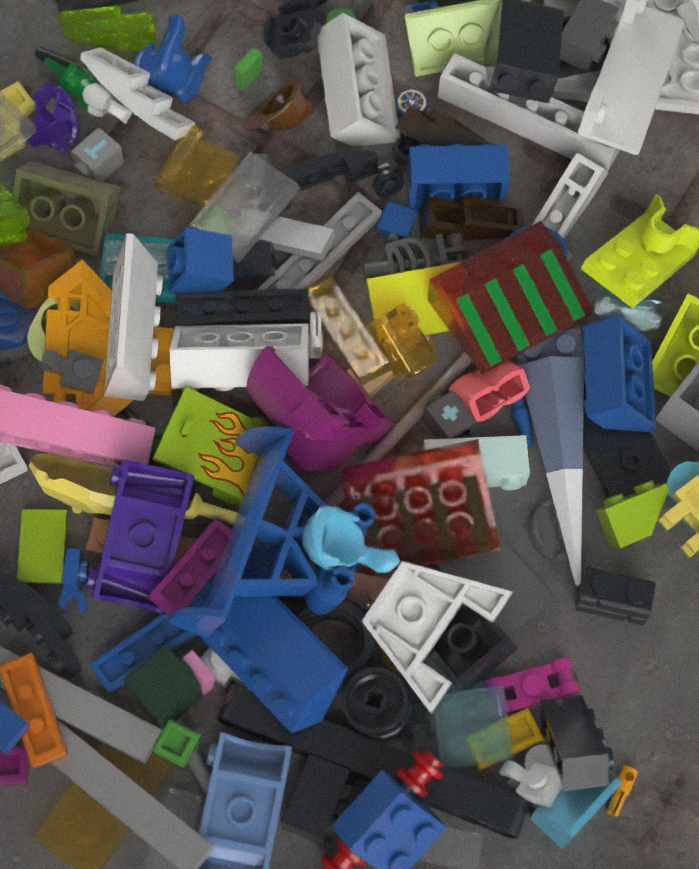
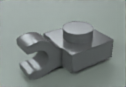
(77, 371)

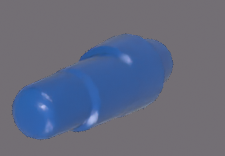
(521, 418)

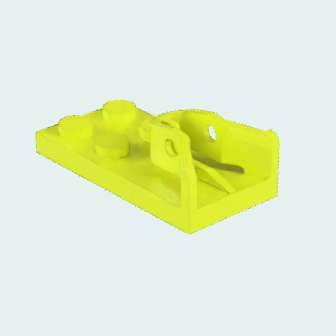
(642, 255)

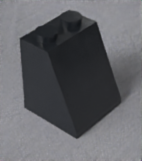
(524, 50)

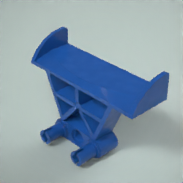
(321, 587)

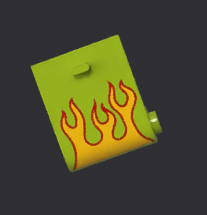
(209, 445)

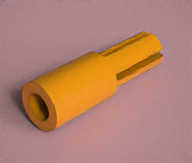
(627, 777)

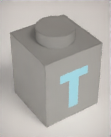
(97, 156)

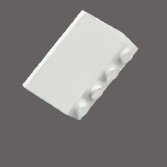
(132, 323)

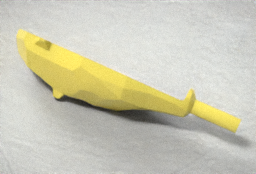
(89, 490)

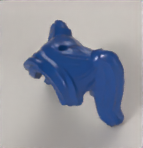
(171, 65)

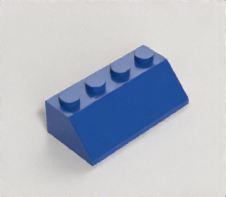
(278, 659)

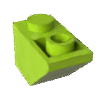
(632, 517)

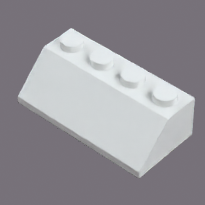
(357, 83)
(225, 353)

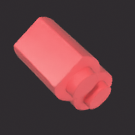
(489, 391)

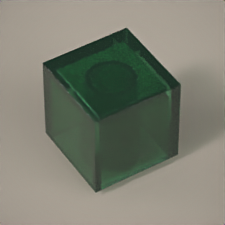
(163, 687)

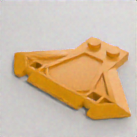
(88, 333)

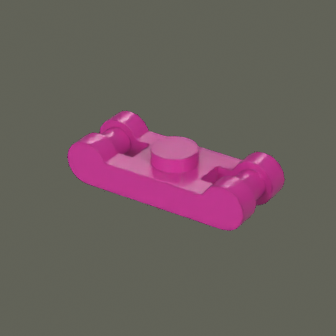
(533, 685)

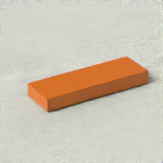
(31, 702)

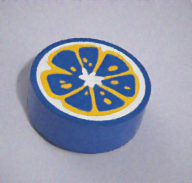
(411, 97)

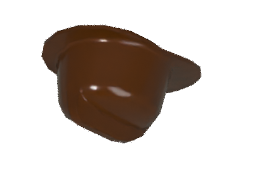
(282, 109)

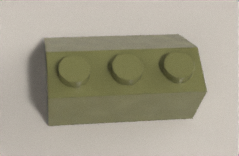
(67, 205)

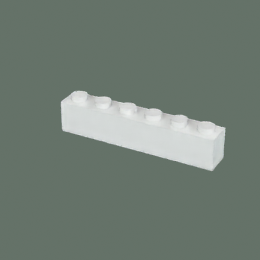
(549, 124)

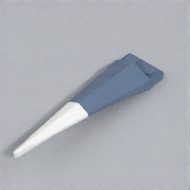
(557, 415)

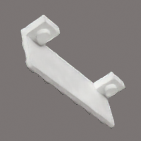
(631, 77)

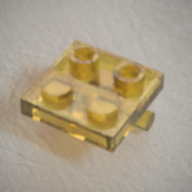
(196, 169)

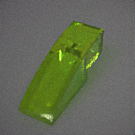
(109, 28)

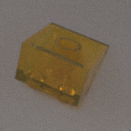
(402, 342)

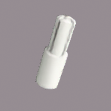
(315, 336)

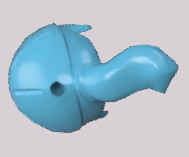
(337, 541)

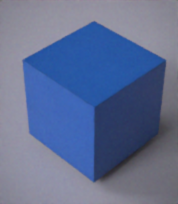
(200, 262)

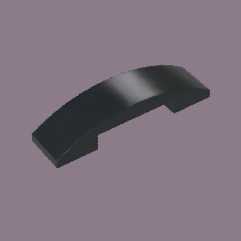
(352, 164)

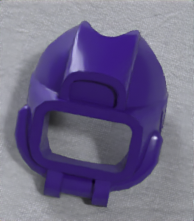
(57, 129)

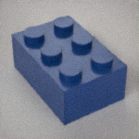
(456, 172)

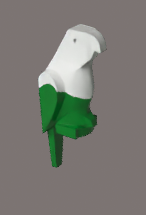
(88, 91)

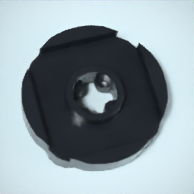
(289, 41)

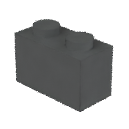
(587, 31)

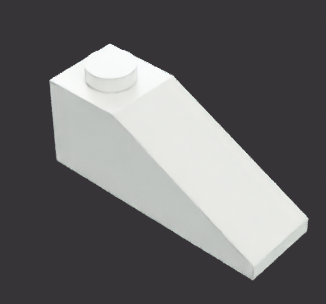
(571, 195)

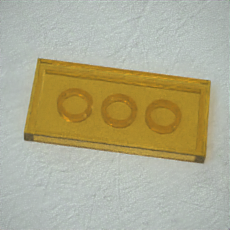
(86, 832)

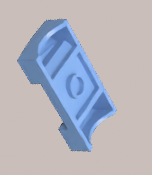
(243, 802)

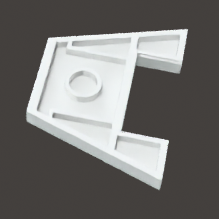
(414, 615)

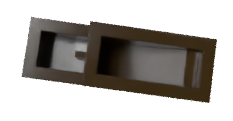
(437, 133)
(471, 217)

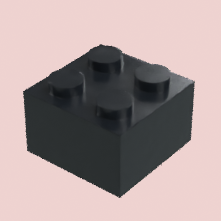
(470, 648)

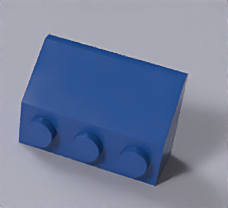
(618, 376)

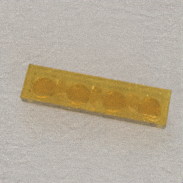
(348, 332)

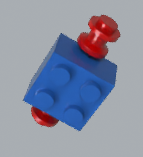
(389, 822)

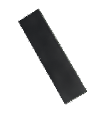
(243, 307)

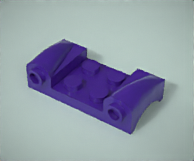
(140, 533)

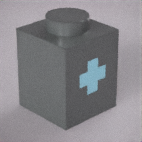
(449, 417)

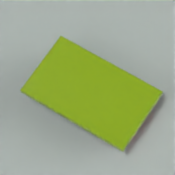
(42, 546)

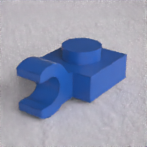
(74, 574)

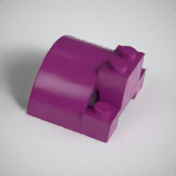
(327, 416)

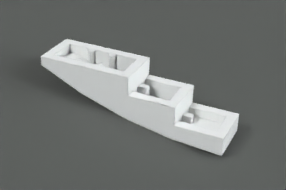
(131, 88)

